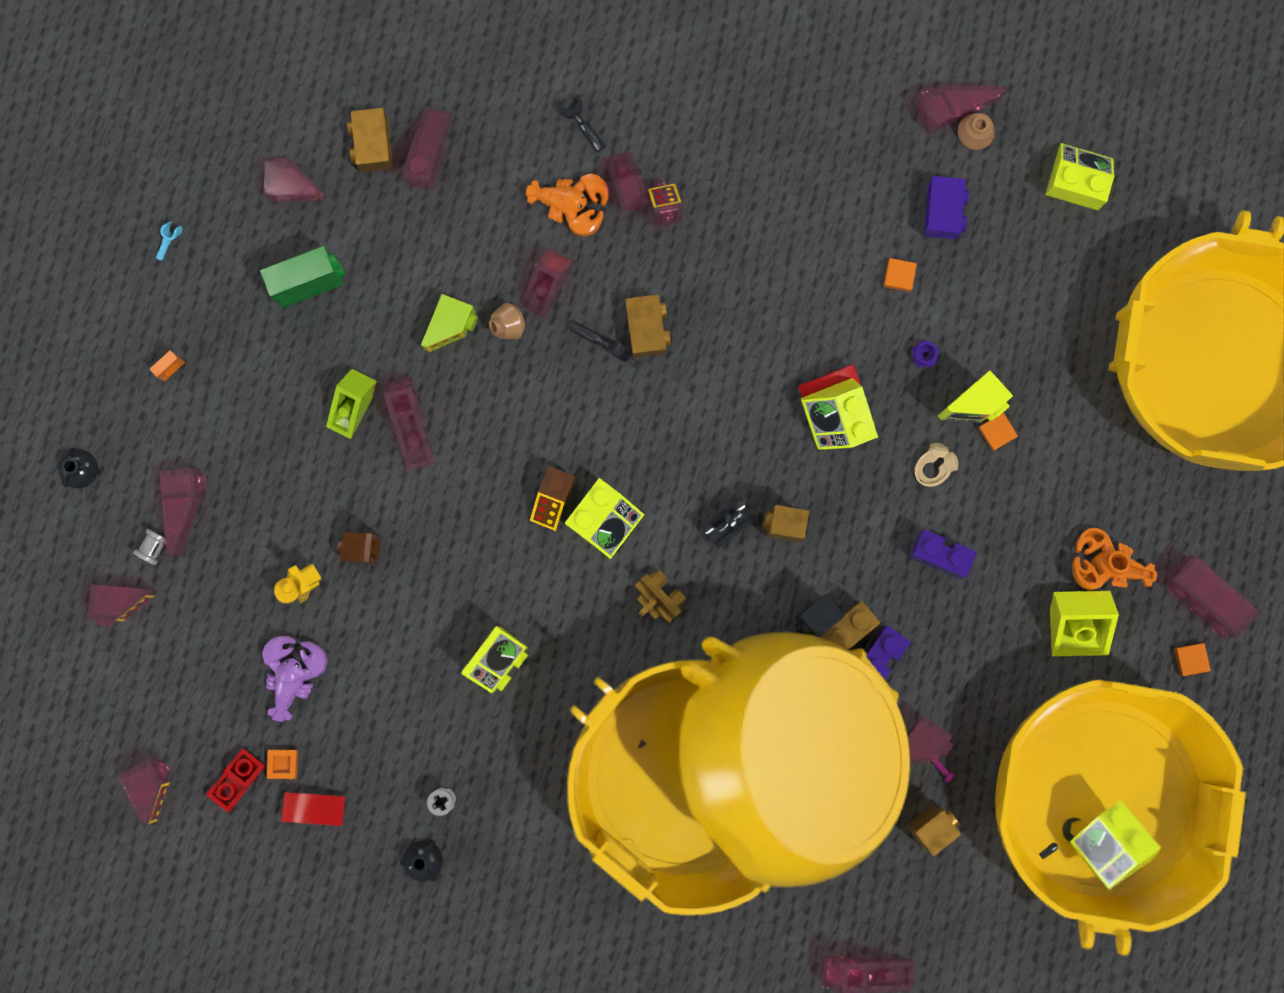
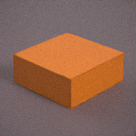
(900, 275)
(167, 365)
(998, 432)
(1192, 659)
(282, 764)

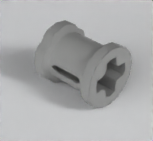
(150, 547)
(441, 810)

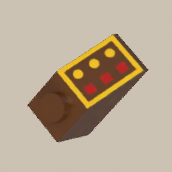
(552, 498)

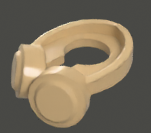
(935, 451)

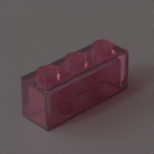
(1211, 597)

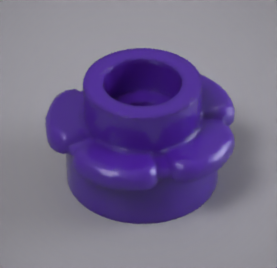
(930, 349)

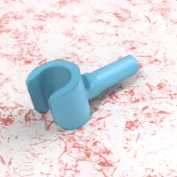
(167, 238)

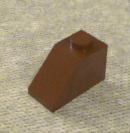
(359, 548)

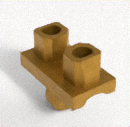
(655, 600)

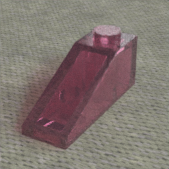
(953, 102)
(427, 149)
(408, 423)
(180, 502)
(867, 974)

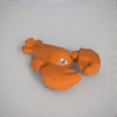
(571, 201)
(1108, 563)

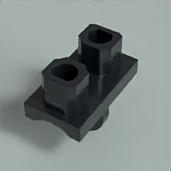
(729, 522)

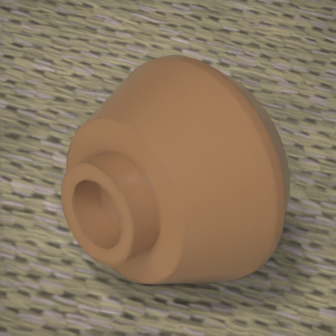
(976, 131)
(507, 322)

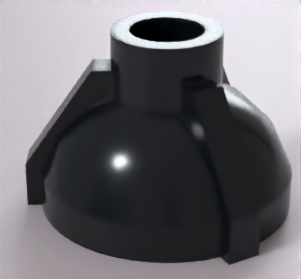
(85, 469)
(429, 853)

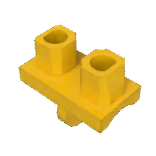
(297, 584)

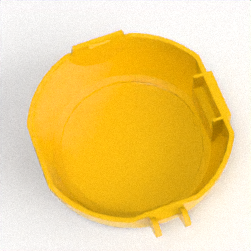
(1207, 349)
(1131, 747)
(792, 756)
(633, 801)

